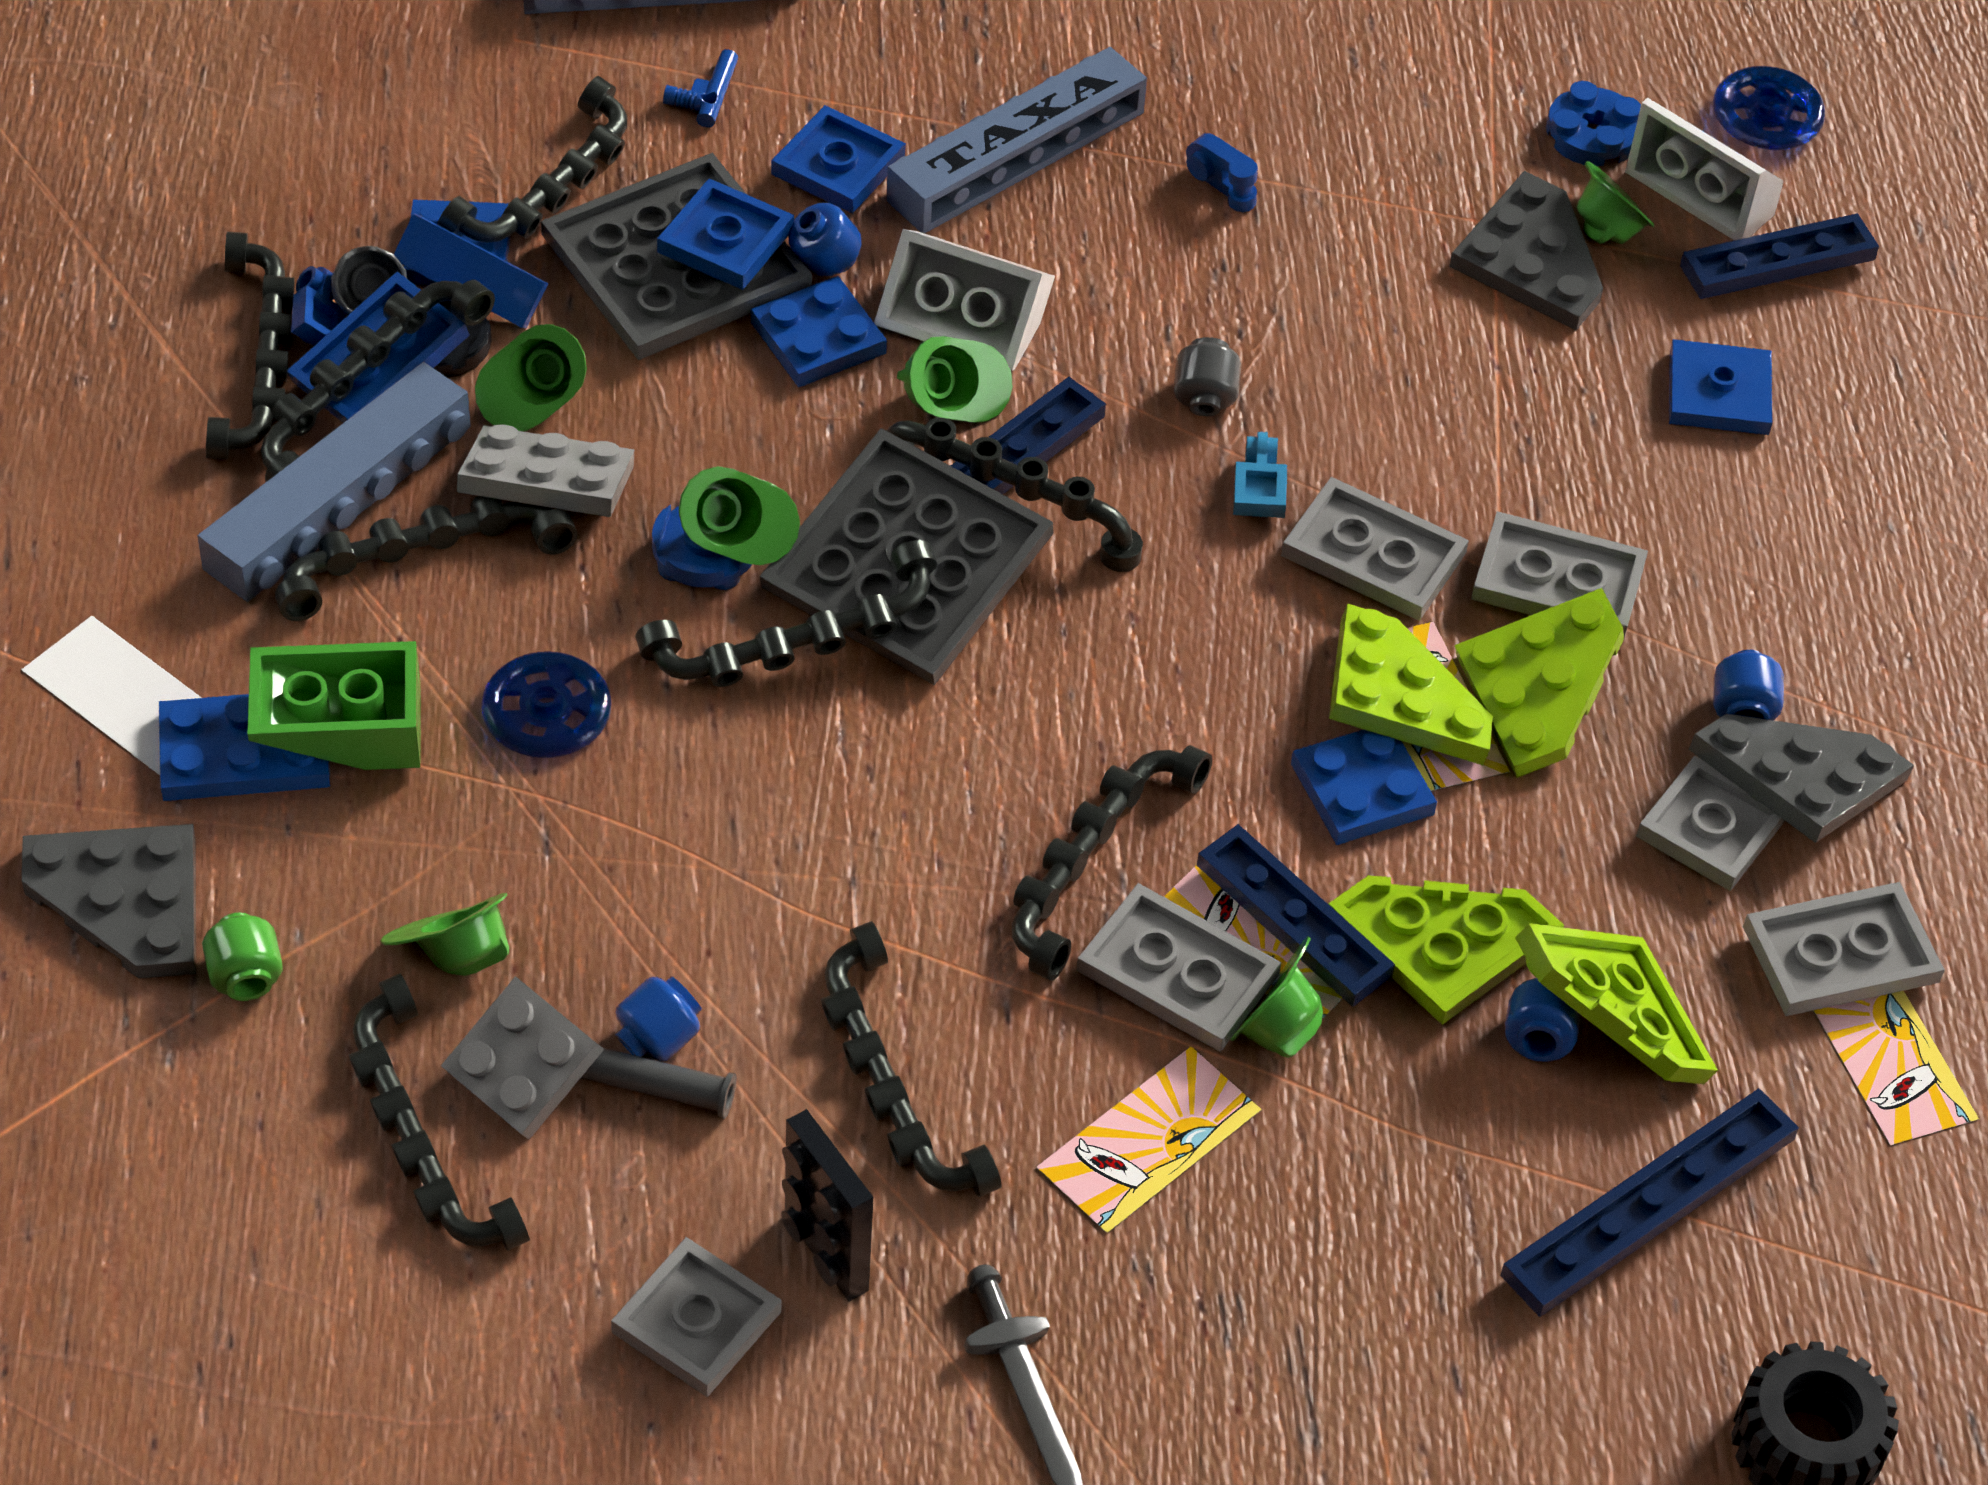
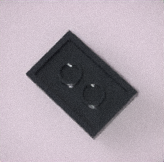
(827, 1206)

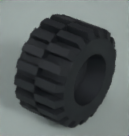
(1821, 1385)

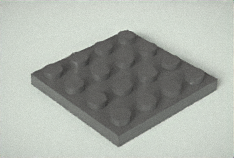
(643, 293)
(899, 497)

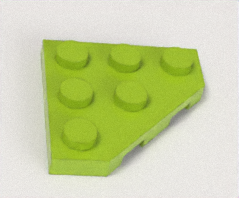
(1542, 676)
(1402, 690)
(1443, 937)
(1620, 992)

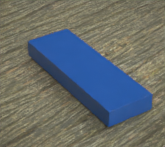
(449, 257)

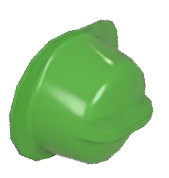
(1609, 209)
(531, 377)
(957, 379)
(739, 516)
(460, 939)
(1288, 1012)

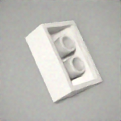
(1701, 173)
(963, 295)

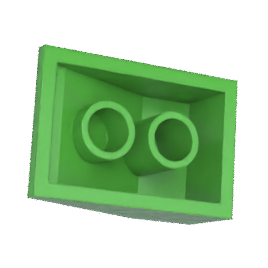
(339, 702)

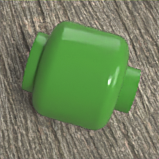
(242, 956)

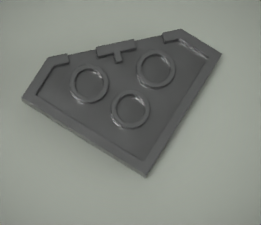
(1533, 252)
(1802, 771)
(122, 892)

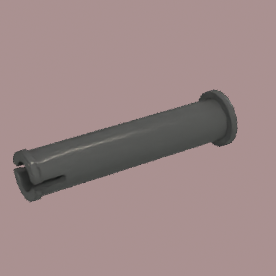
(664, 1080)

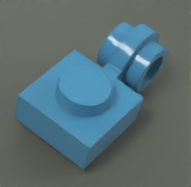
(1259, 481)

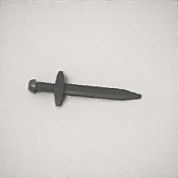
(1010, 1340)

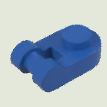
(1224, 169)

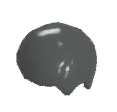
(361, 274)

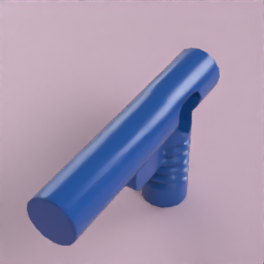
(705, 95)

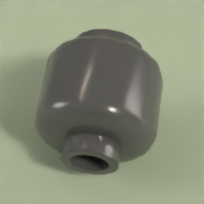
(1207, 376)

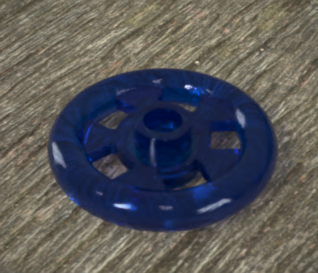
(1769, 107)
(558, 738)

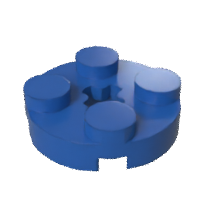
(1592, 105)
(686, 561)

